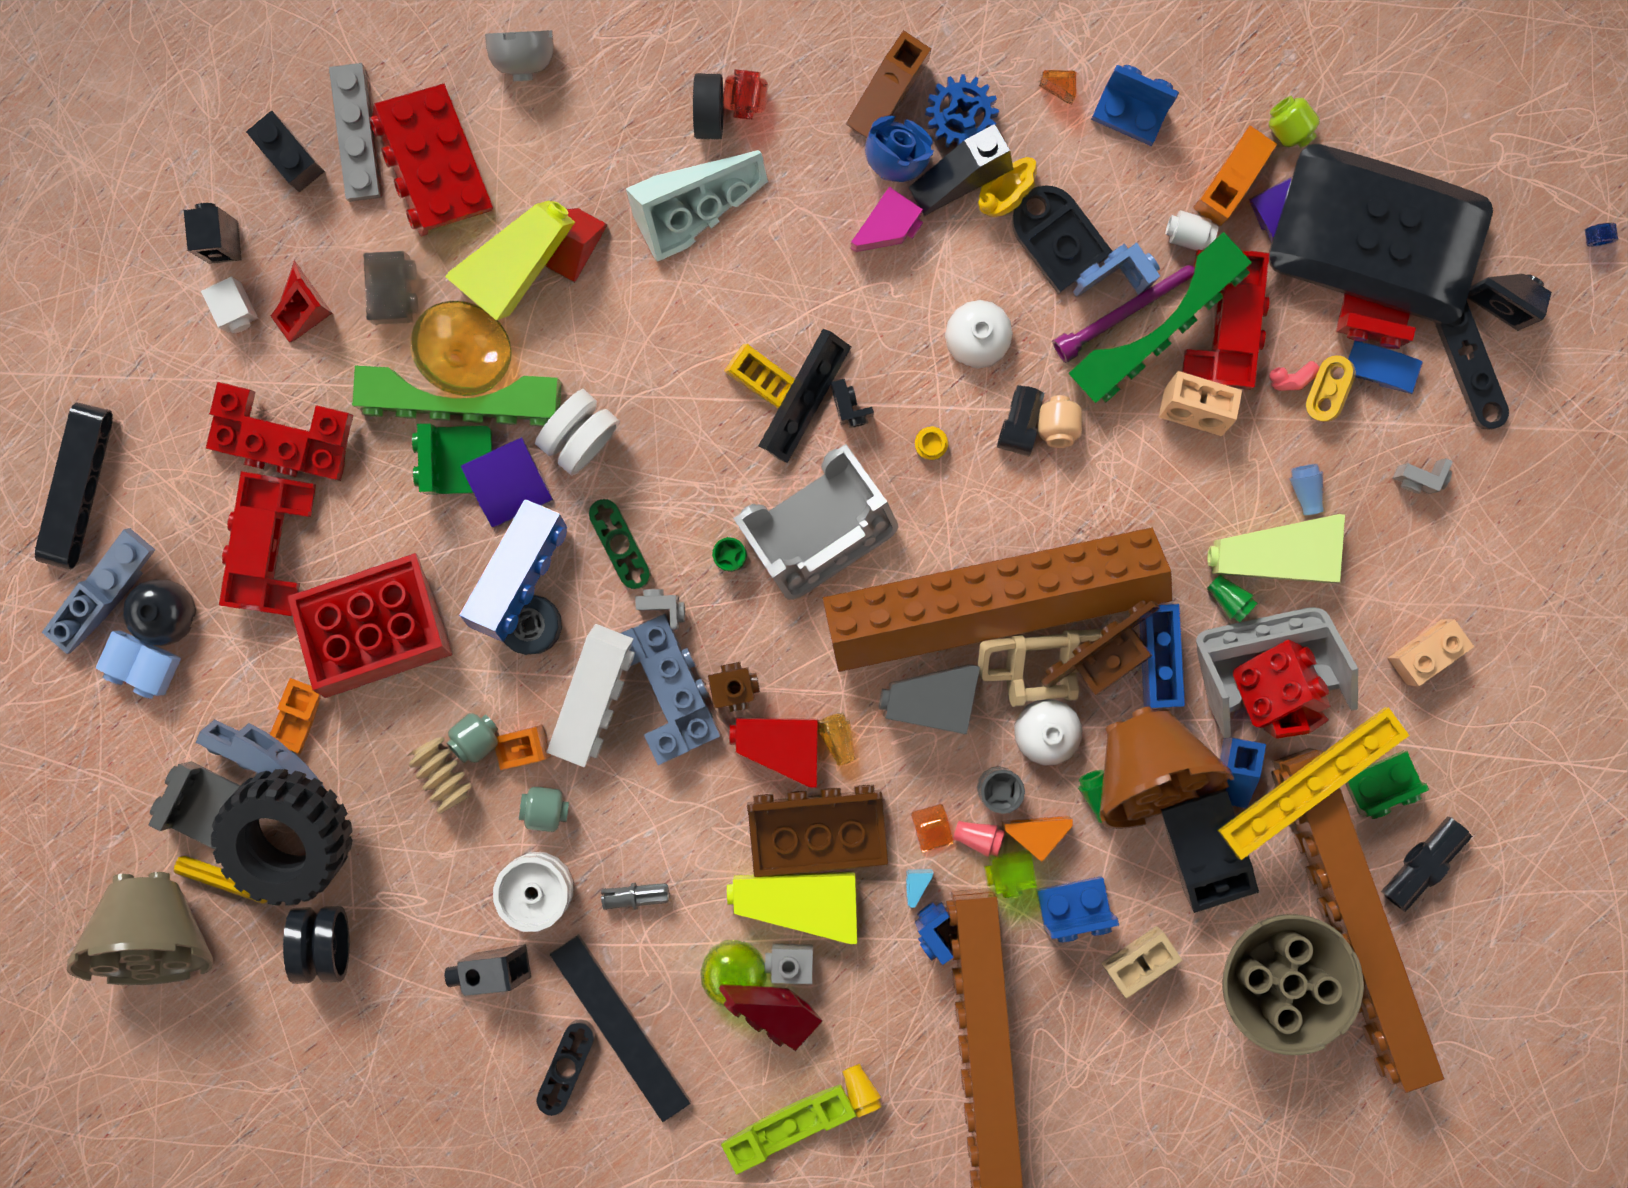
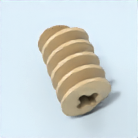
(439, 774)

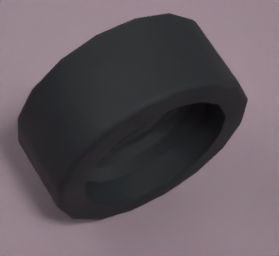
(708, 106)

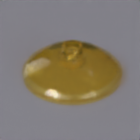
(468, 333)

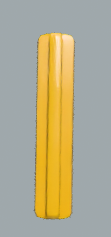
(208, 875)

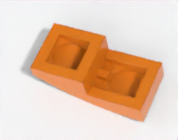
(296, 715)

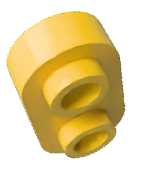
(1328, 388)

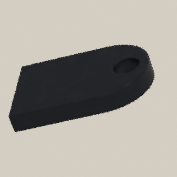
(1060, 239)

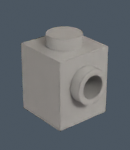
(790, 963)

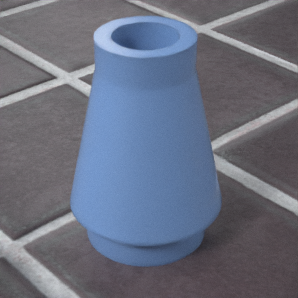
(1308, 486)

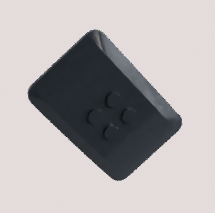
(1380, 233)

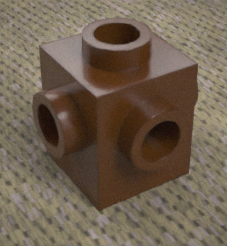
(720, 690)

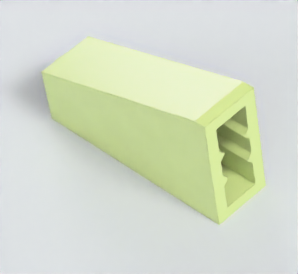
(1287, 552)

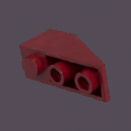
(774, 1009)

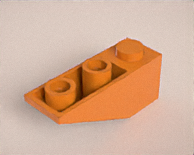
(1235, 176)

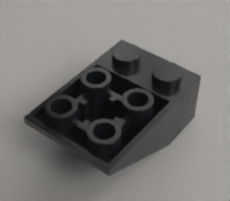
(1203, 859)

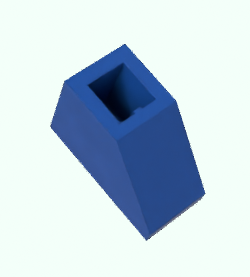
(1246, 762)

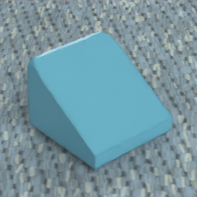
(916, 883)

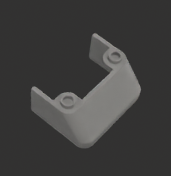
(1232, 645)

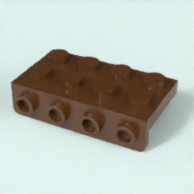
(817, 831)

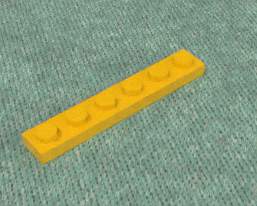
(1313, 783)

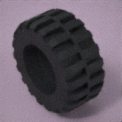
(259, 865)

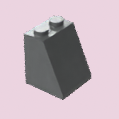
(933, 699)

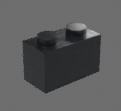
(285, 151)
(212, 234)

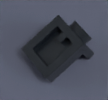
(844, 400)

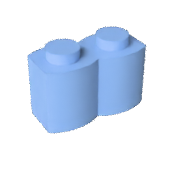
(138, 664)

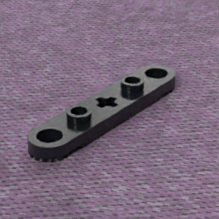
(1474, 375)

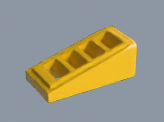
(755, 386)

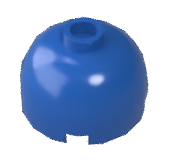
(897, 149)

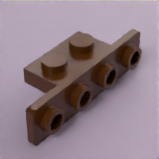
(1108, 657)

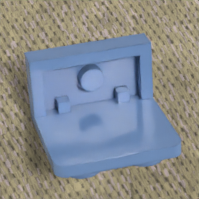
(1134, 263)

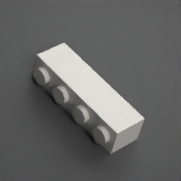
(590, 695)

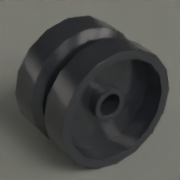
(316, 944)

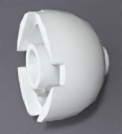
(978, 334)
(1048, 732)

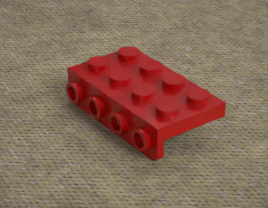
(430, 158)

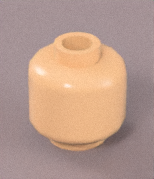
(1060, 422)

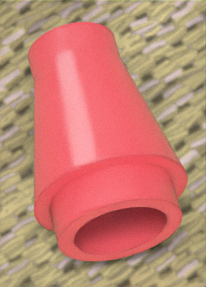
(981, 837)

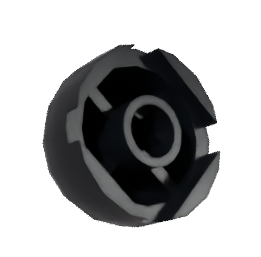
(159, 612)

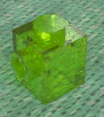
(1011, 873)

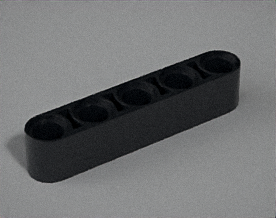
(73, 485)

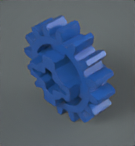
(949, 118)

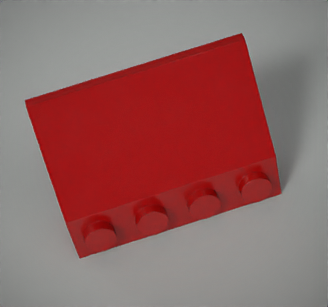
(368, 626)

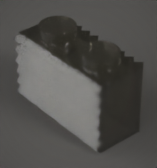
(389, 287)

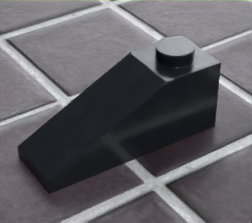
(963, 170)

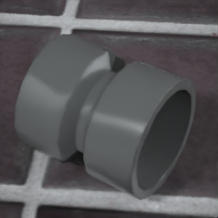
(1000, 790)

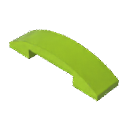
(787, 1126)

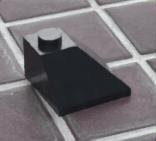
(1513, 299)

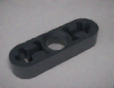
(547, 1085)

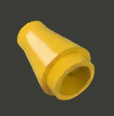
(861, 1091)

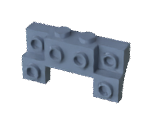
(675, 688)

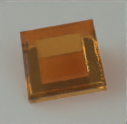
(1060, 84)
(932, 827)

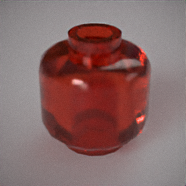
(745, 93)

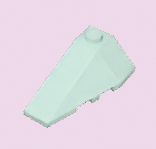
(686, 201)

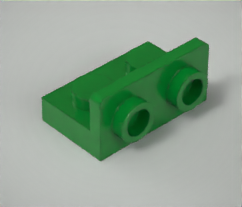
(1386, 785)

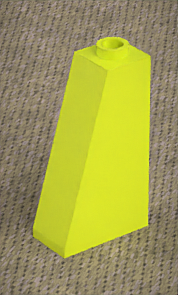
(511, 261)
(800, 901)

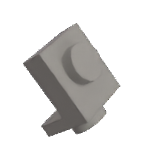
(1419, 480)
(655, 600)

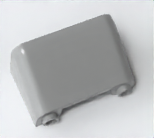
(820, 526)

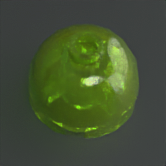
(731, 964)

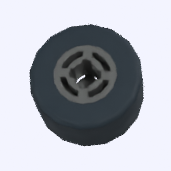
(540, 629)

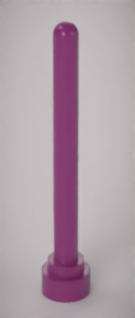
(1069, 345)

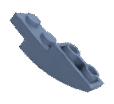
(100, 592)
(251, 748)

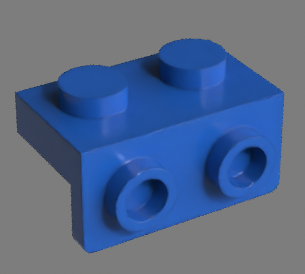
(931, 939)

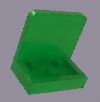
(443, 452)

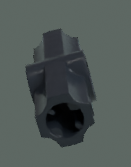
(1426, 863)

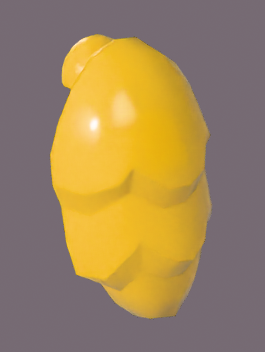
(1008, 190)

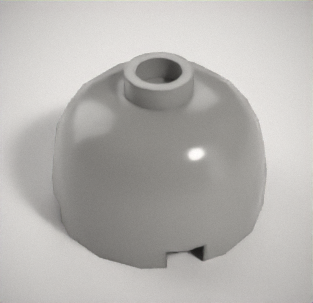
(520, 52)

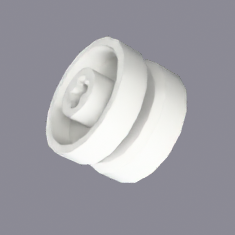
(577, 432)
(540, 910)

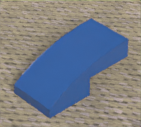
(1385, 367)

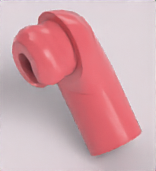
(1286, 382)

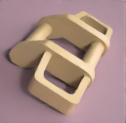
(1013, 673)

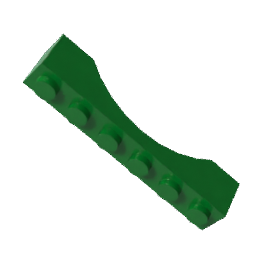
(1214, 269)

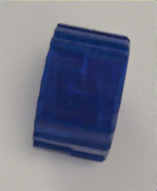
(1601, 234)

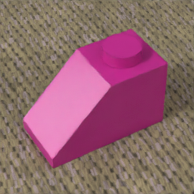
(888, 223)

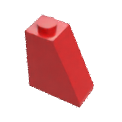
(780, 745)

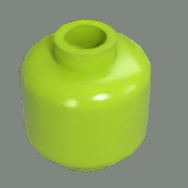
(1294, 122)

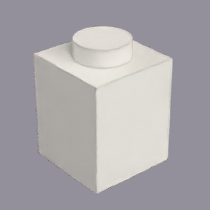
(230, 305)

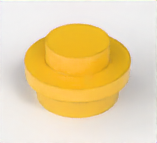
(931, 443)

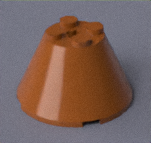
(1154, 765)

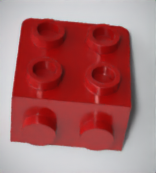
(1374, 322)
(1280, 683)

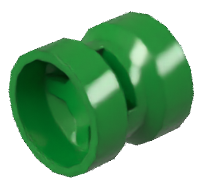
(725, 553)

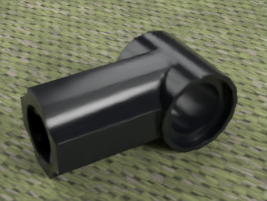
(1020, 429)

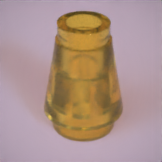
(838, 737)

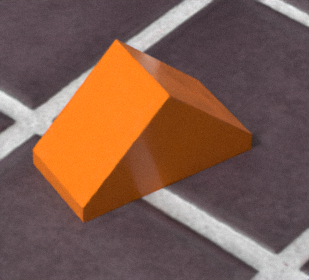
(522, 747)
(1038, 834)

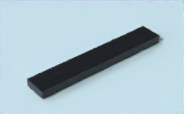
(620, 1028)

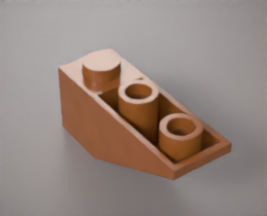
(890, 82)

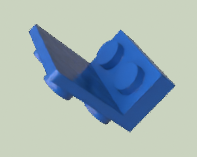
(1134, 104)
(1076, 909)

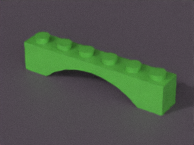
(525, 399)

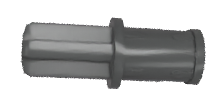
(634, 896)

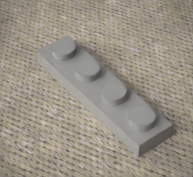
(355, 132)

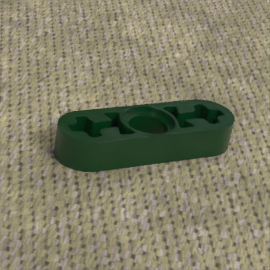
(615, 518)

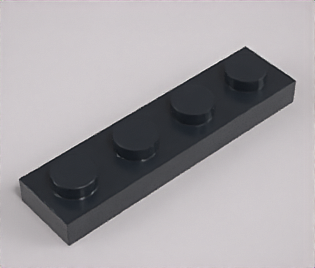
(805, 395)

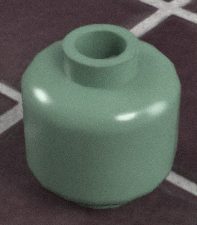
(472, 738)
(543, 809)

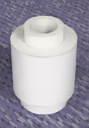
(1191, 230)

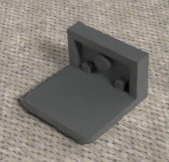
(191, 801)

